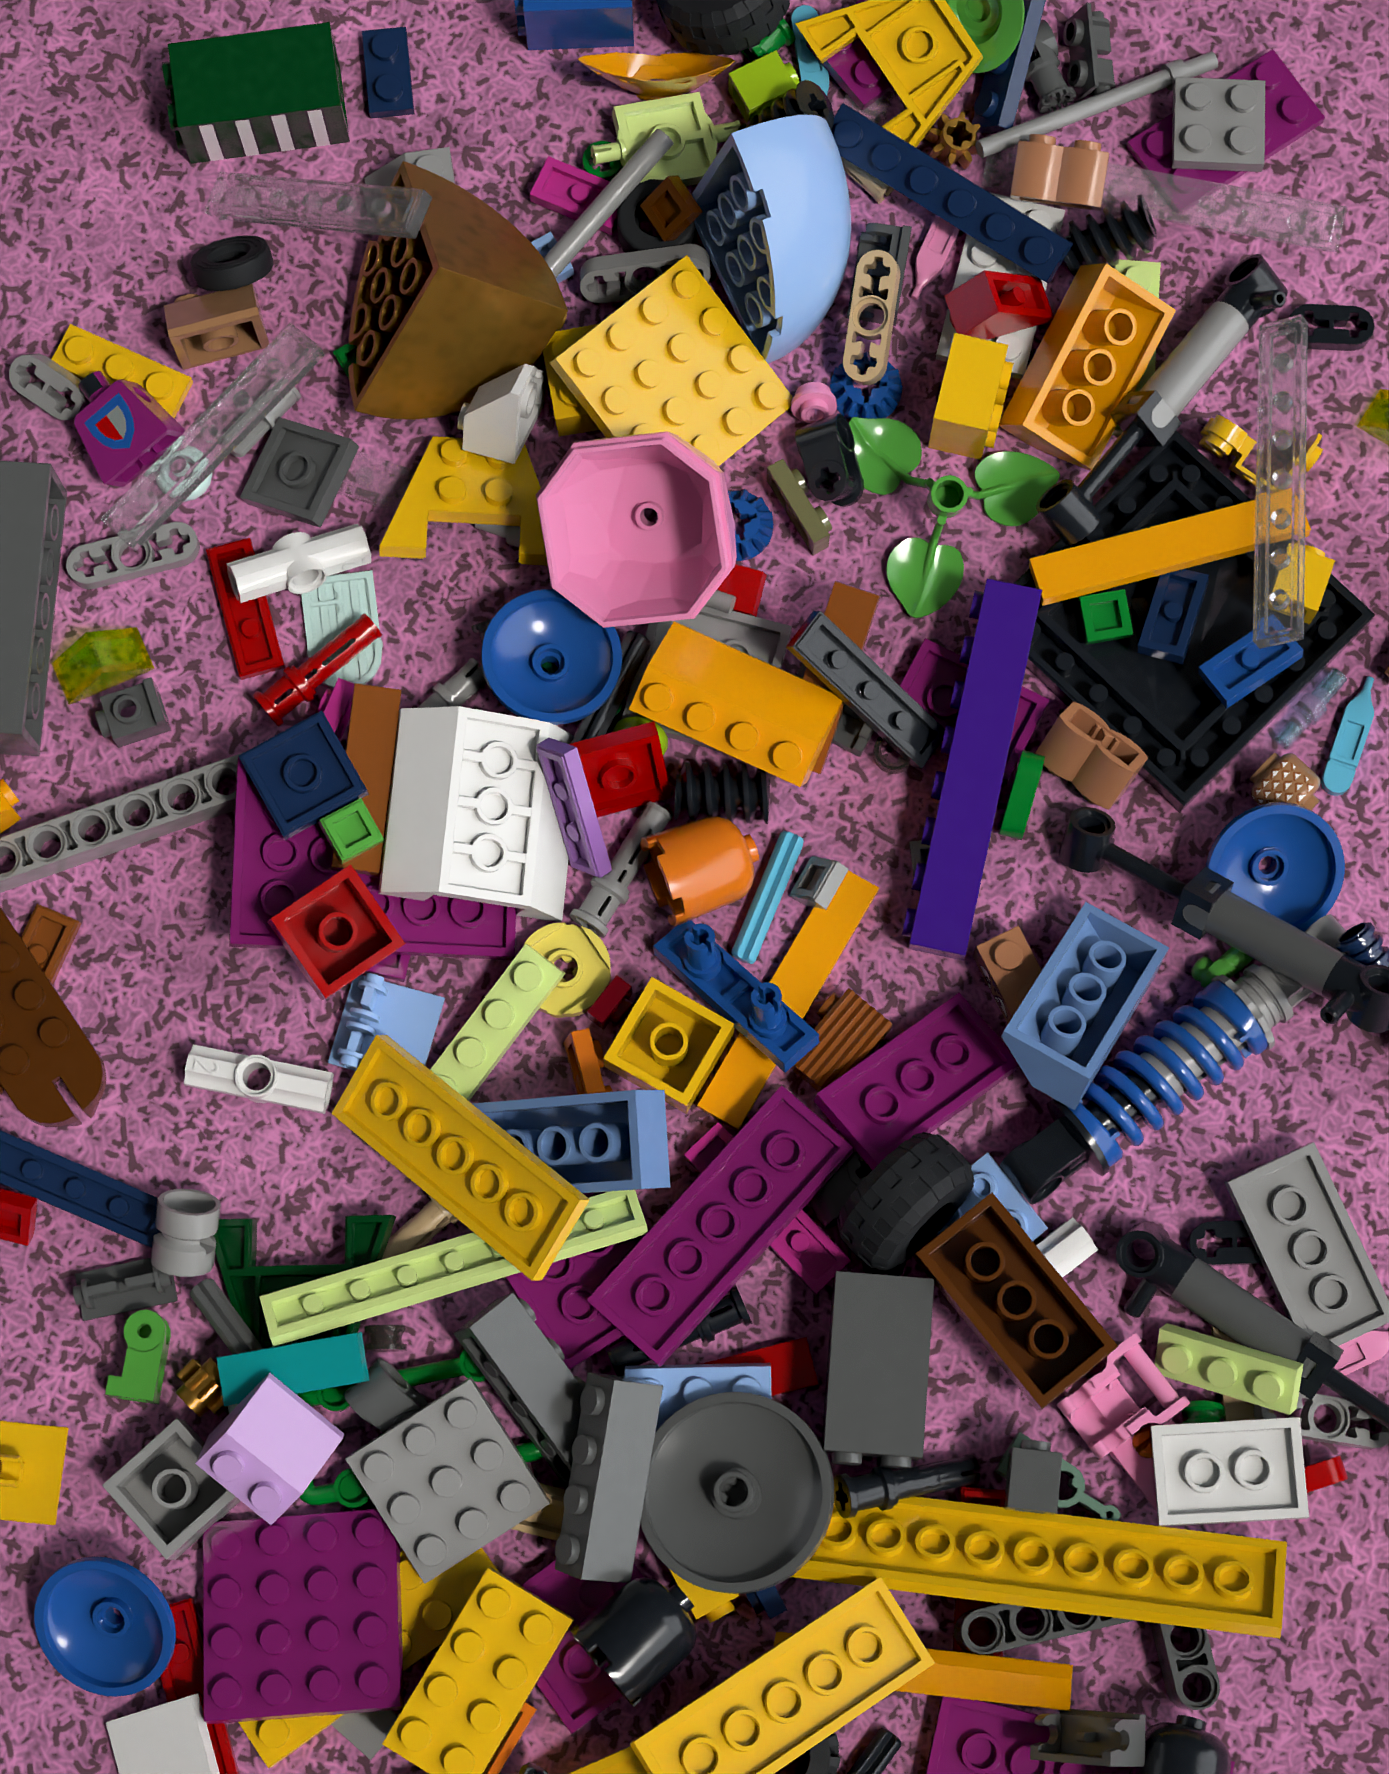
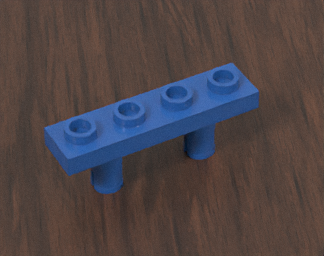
(736, 994)

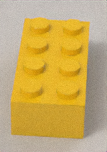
(478, 1678)

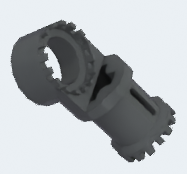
(1044, 72)

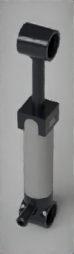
(1152, 413)

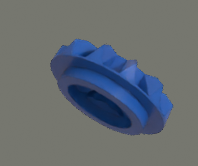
(882, 399)
(757, 531)

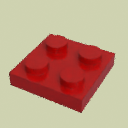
(624, 768)

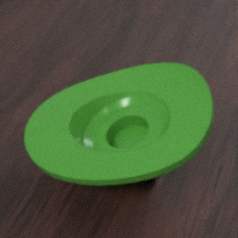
(992, 26)

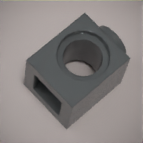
(1033, 1478)

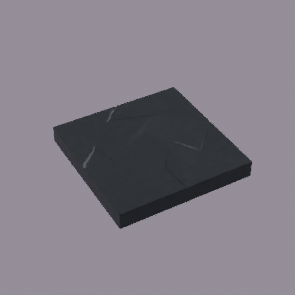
(1164, 702)

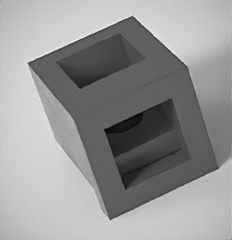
(147, 721)

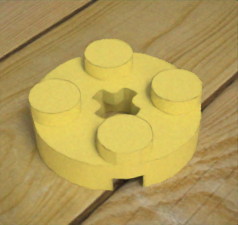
(590, 977)

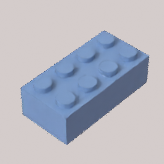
(593, 1138)

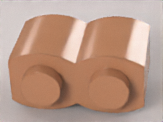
(1059, 173)
(1091, 755)

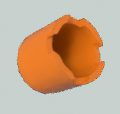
(699, 867)

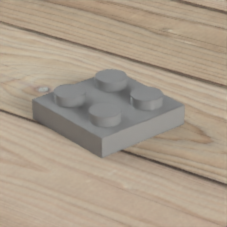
(1218, 124)

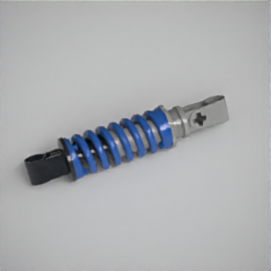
(1220, 1025)

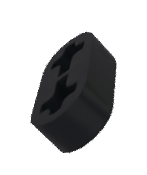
(1336, 316)
(1223, 1256)

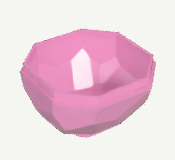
(615, 559)

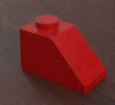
(998, 305)

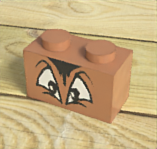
(1007, 969)

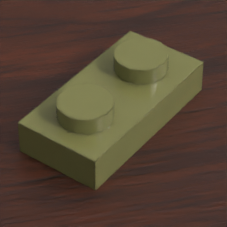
(790, 490)

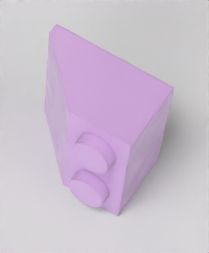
(269, 1448)

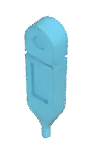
(808, 64)
(1349, 742)

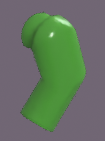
(1227, 964)

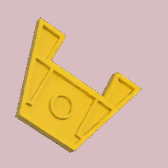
(914, 45)
(466, 489)

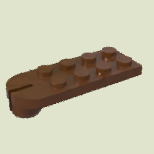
(42, 1041)

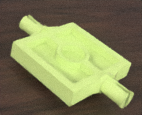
(679, 118)

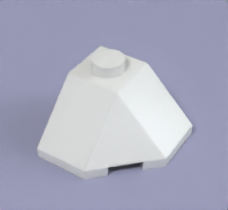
(503, 413)

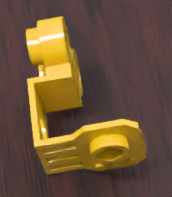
(1225, 437)

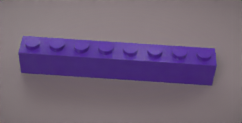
(974, 769)

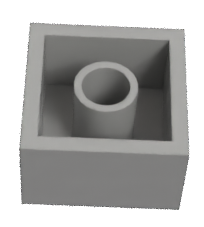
(169, 1492)

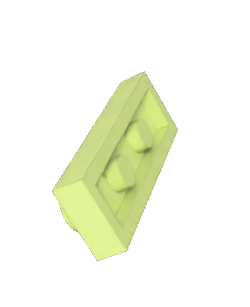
(1228, 1368)

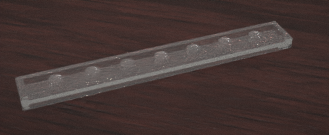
(1205, 204)
(1280, 483)

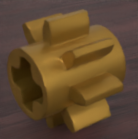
(943, 141)
(201, 1387)

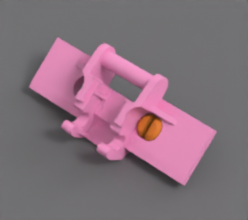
(1112, 1420)

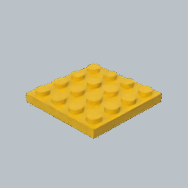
(675, 366)

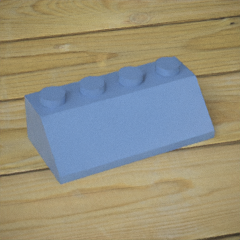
(1082, 1003)

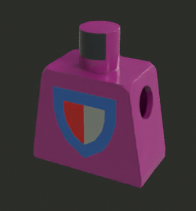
(123, 428)

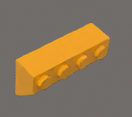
(1087, 365)
(737, 704)

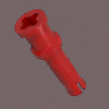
(361, 631)

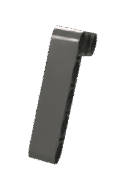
(1053, 1624)

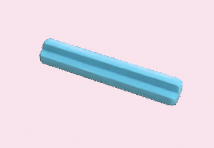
(767, 897)

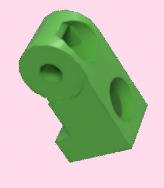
(145, 1359)

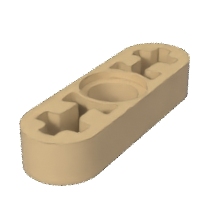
(887, 285)

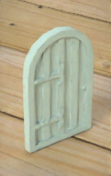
(333, 609)

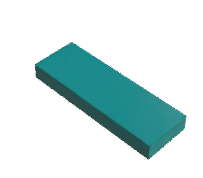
(298, 1366)

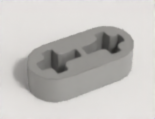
(45, 393)

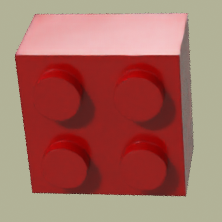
(336, 932)

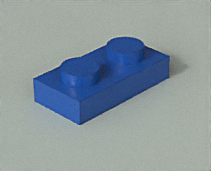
(1246, 667)

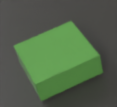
(351, 831)

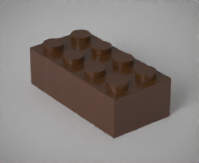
(1015, 1301)

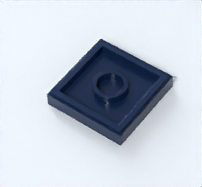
(303, 774)

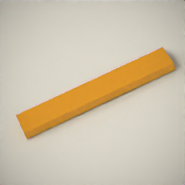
(1146, 553)
(800, 981)
(991, 1679)

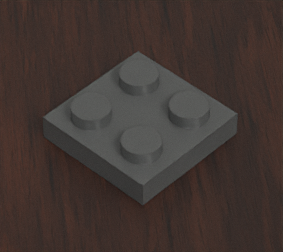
(299, 472)

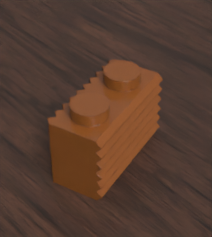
(846, 1037)

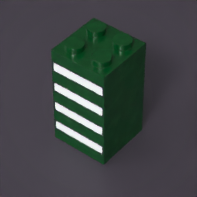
(256, 93)

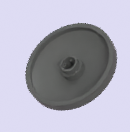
(736, 1493)

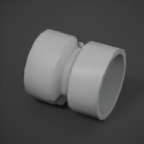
(187, 1227)

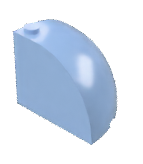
(777, 227)

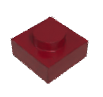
(612, 1004)

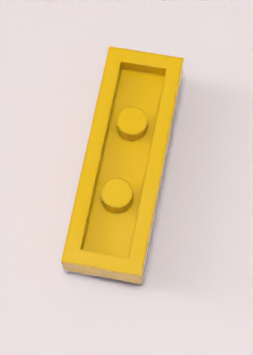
(87, 353)

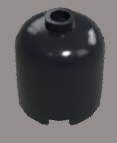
(640, 1635)
(1183, 1749)

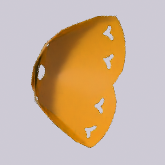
(679, 71)

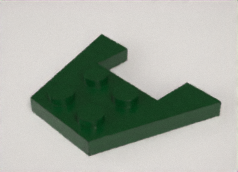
(237, 1252)

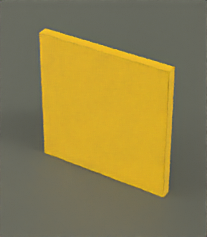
(31, 1471)

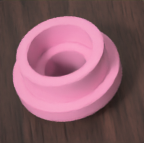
(813, 402)

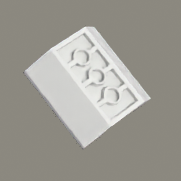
(473, 812)

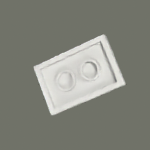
(1229, 1472)

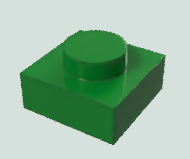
(1105, 616)

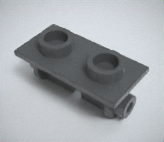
(1087, 37)
(122, 1289)

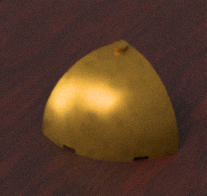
(447, 306)

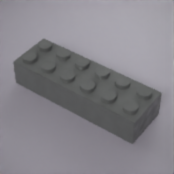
(29, 572)

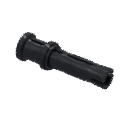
(625, 1352)
(885, 1487)

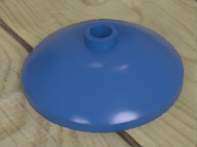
(549, 629)
(1304, 864)
(90, 1640)

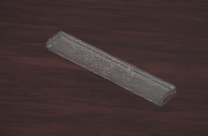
(318, 204)
(212, 436)

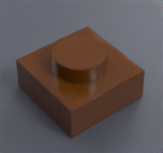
(671, 208)

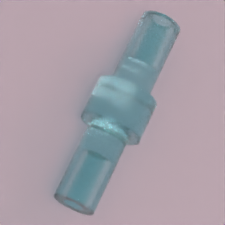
(1310, 708)

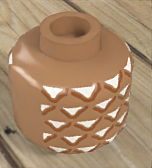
(1285, 781)

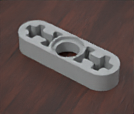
(611, 265)
(102, 573)
(1356, 1436)

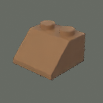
(215, 326)

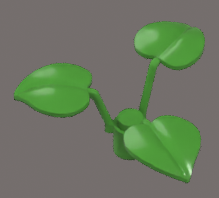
(927, 573)

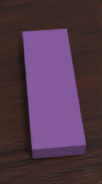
(574, 807)

